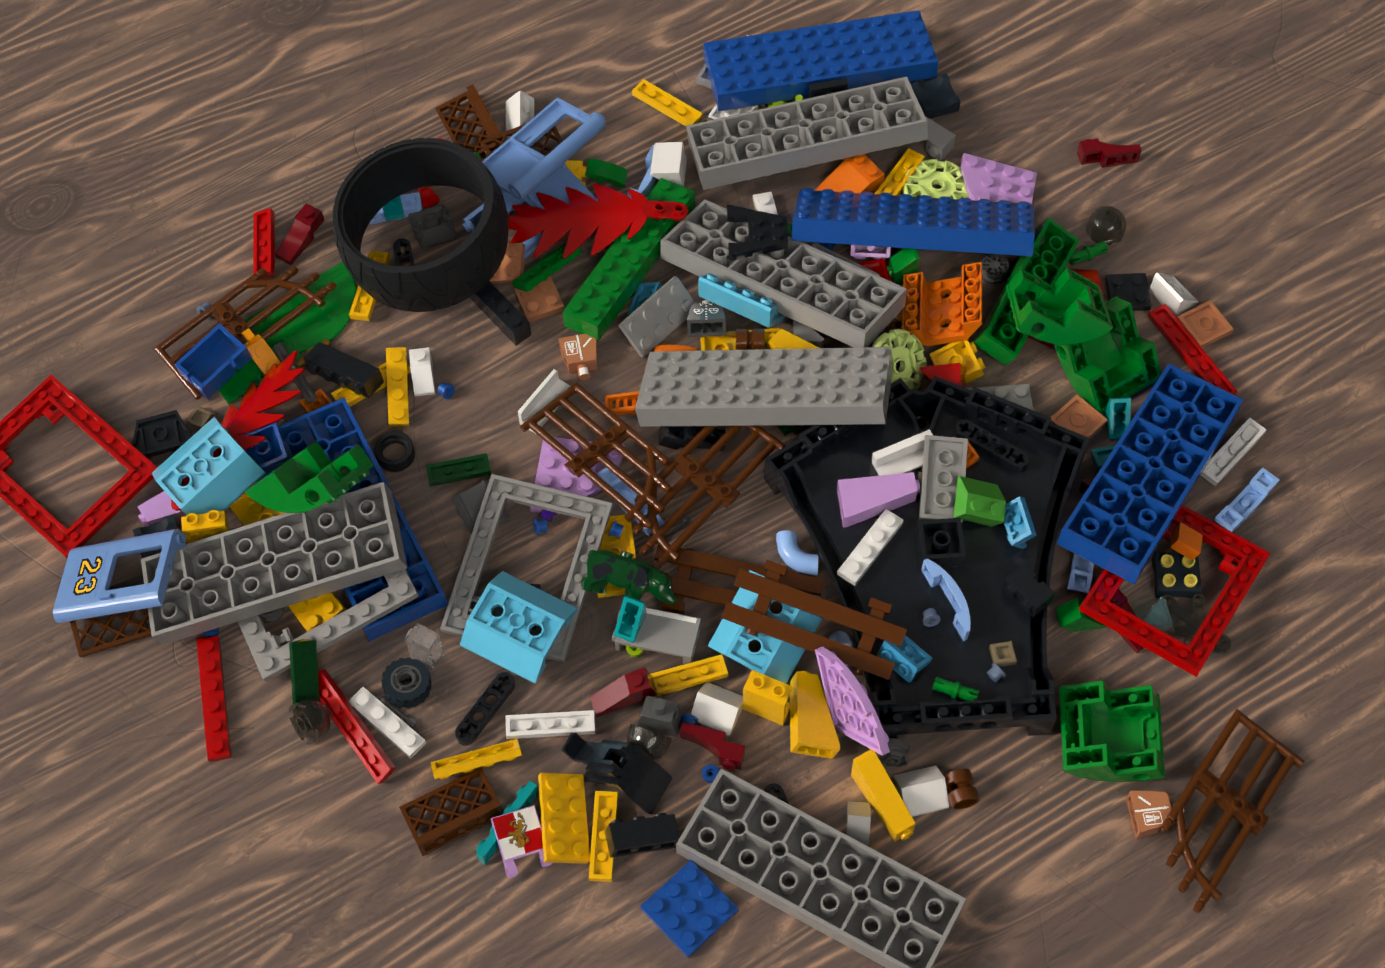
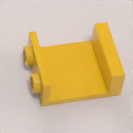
(767, 697)

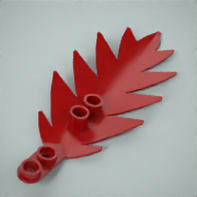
(611, 216)
(257, 400)

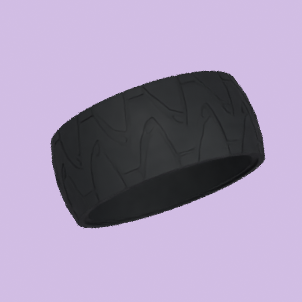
(405, 168)

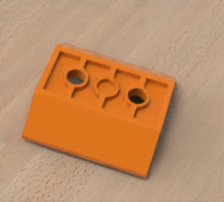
(928, 311)

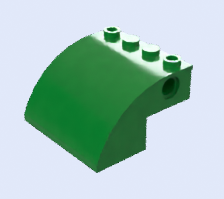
(1061, 312)
(1113, 363)
(310, 480)
(1111, 732)

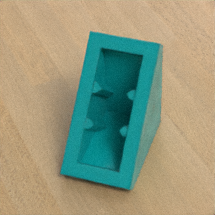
(1118, 415)
(630, 618)

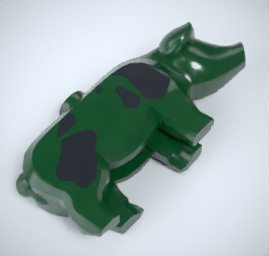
(627, 573)

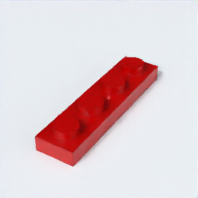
(264, 242)

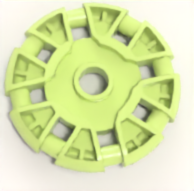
(931, 176)
(904, 355)

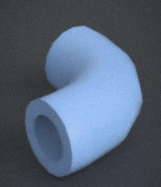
(794, 556)

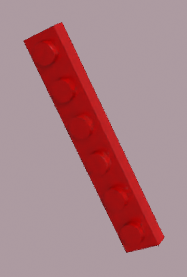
(1188, 348)
(213, 699)
(354, 729)

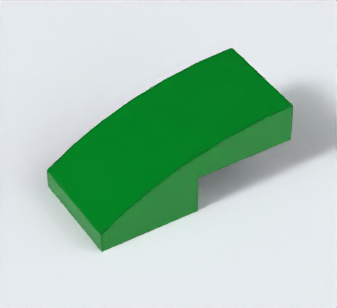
(606, 171)

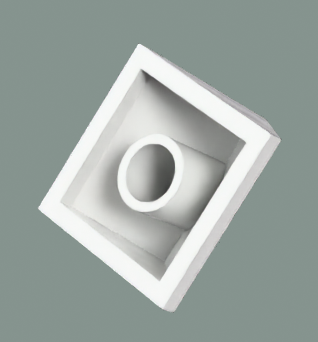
(669, 162)
(1172, 293)
(717, 708)
(922, 790)

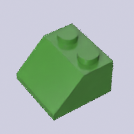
(979, 502)

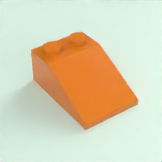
(854, 174)

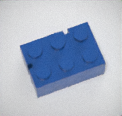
(213, 361)

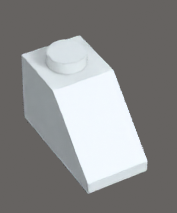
(422, 371)

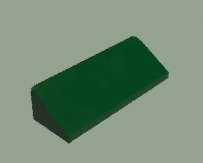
(304, 670)

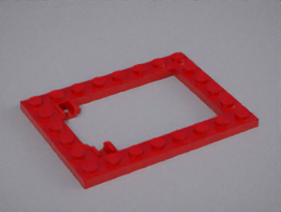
(41, 402)
(1237, 550)

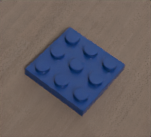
(689, 909)

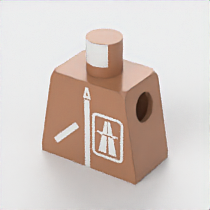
(579, 354)
(1148, 811)

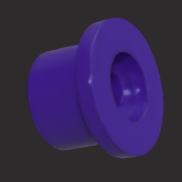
(548, 515)

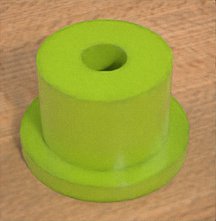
(633, 652)

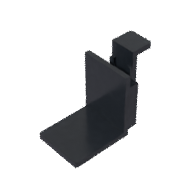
(620, 766)

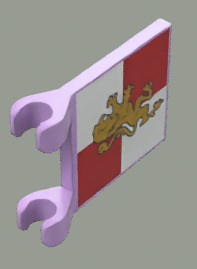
(518, 836)

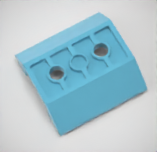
(739, 301)
(213, 481)
(508, 638)
(775, 657)

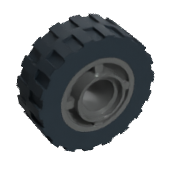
(406, 670)

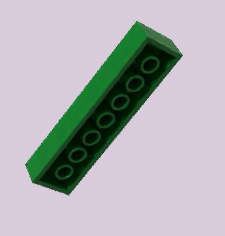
(1050, 256)

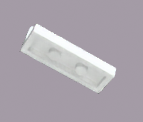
(519, 110)
(543, 395)
(901, 456)

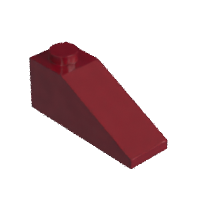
(624, 692)

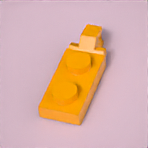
(260, 351)

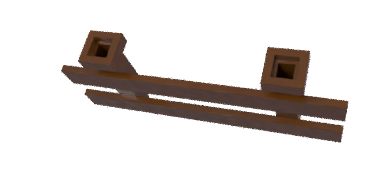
(692, 559)
(770, 589)

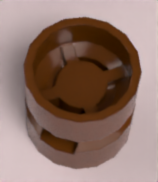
(749, 340)
(962, 793)

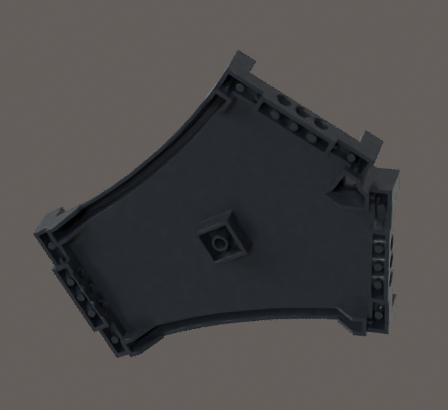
(969, 552)

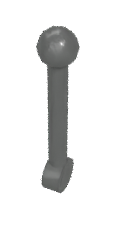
(685, 520)
(410, 721)

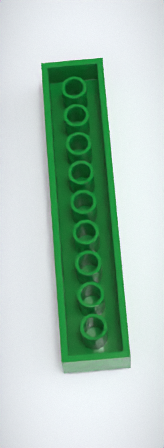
(623, 268)

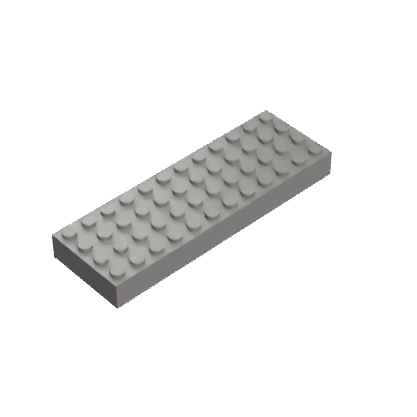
(806, 132)
(799, 280)
(766, 387)
(277, 563)
(819, 875)

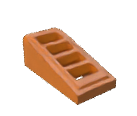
(625, 397)

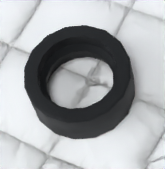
(391, 438)

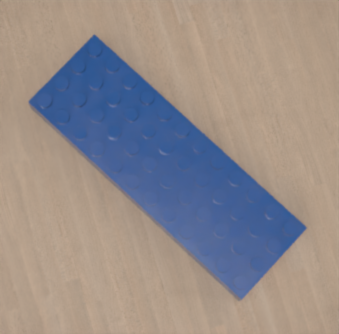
(786, 62)
(914, 222)
(337, 433)
(1149, 473)

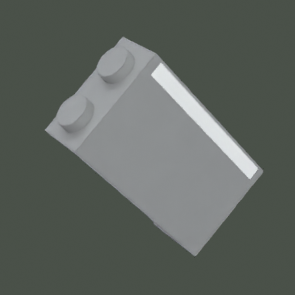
(666, 634)

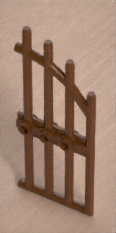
(232, 320)
(600, 448)
(707, 481)
(1230, 801)

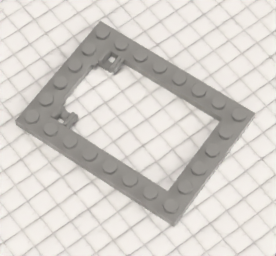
(503, 489)
(275, 659)

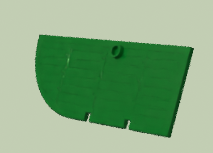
(304, 331)

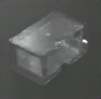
(424, 645)

